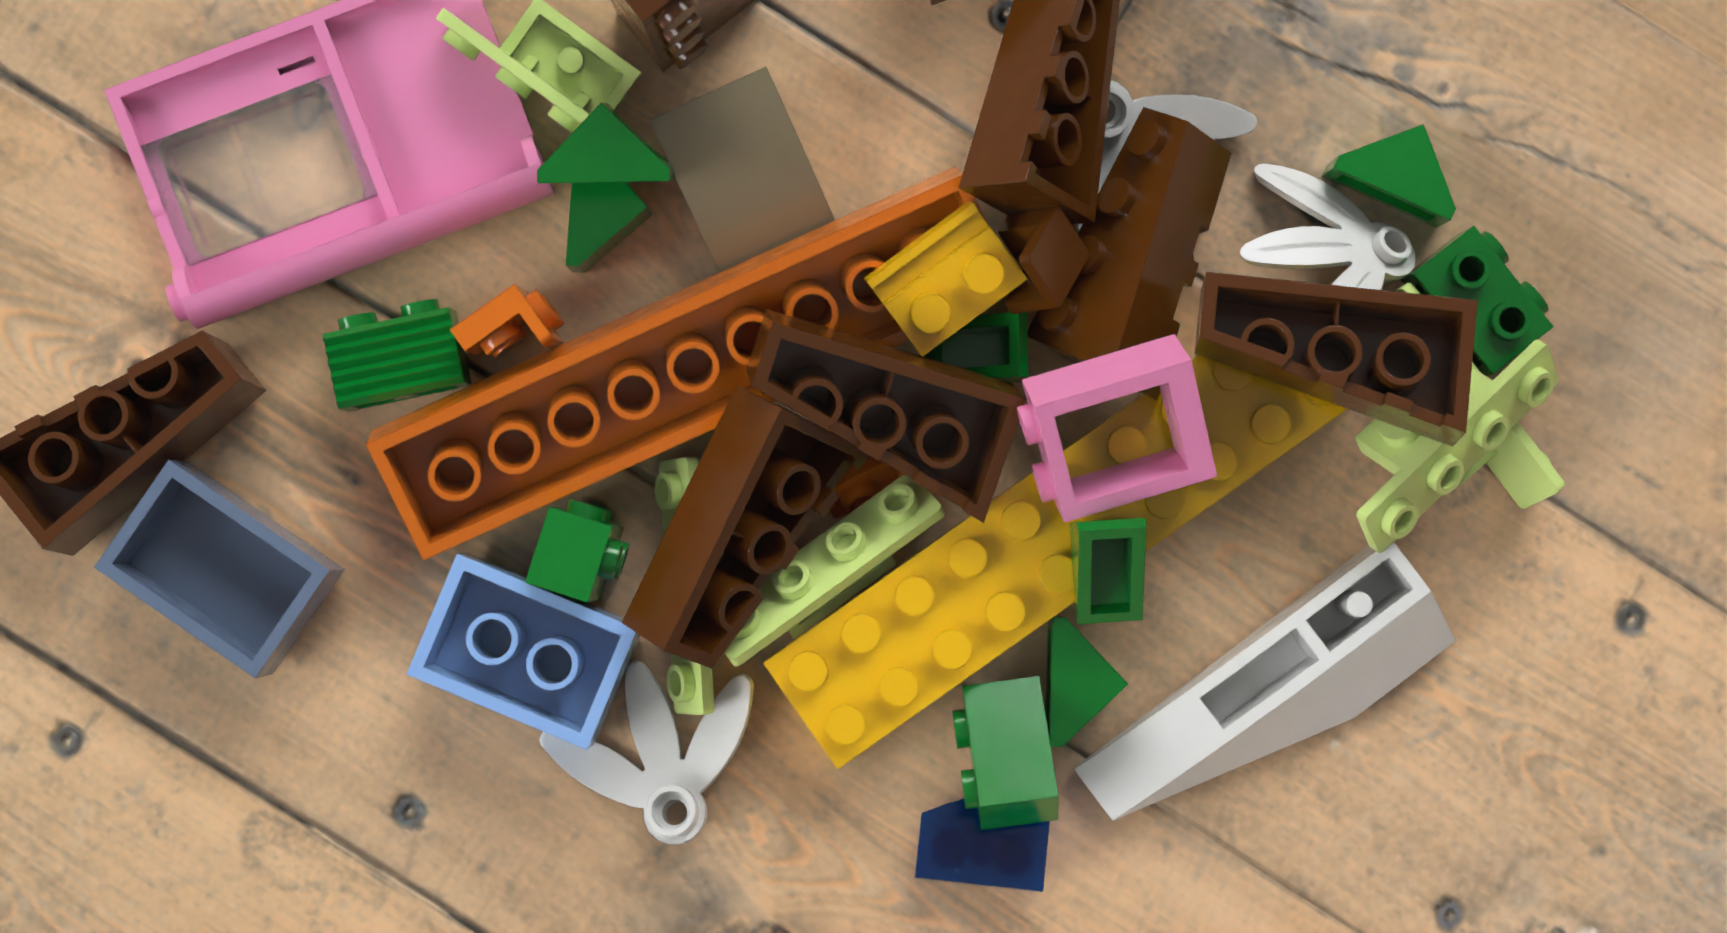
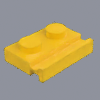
(945, 278)

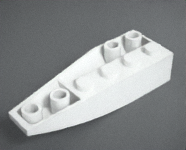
(1279, 685)

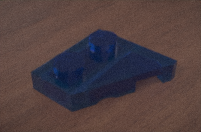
(959, 852)

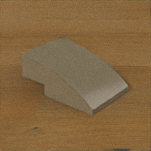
(742, 169)

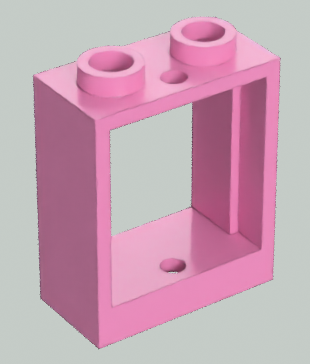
(1105, 378)

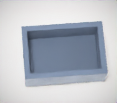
(219, 568)

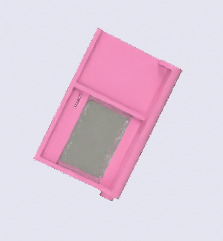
(335, 163)

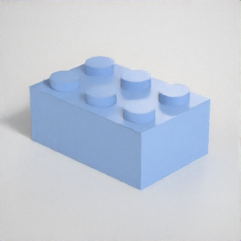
(524, 651)

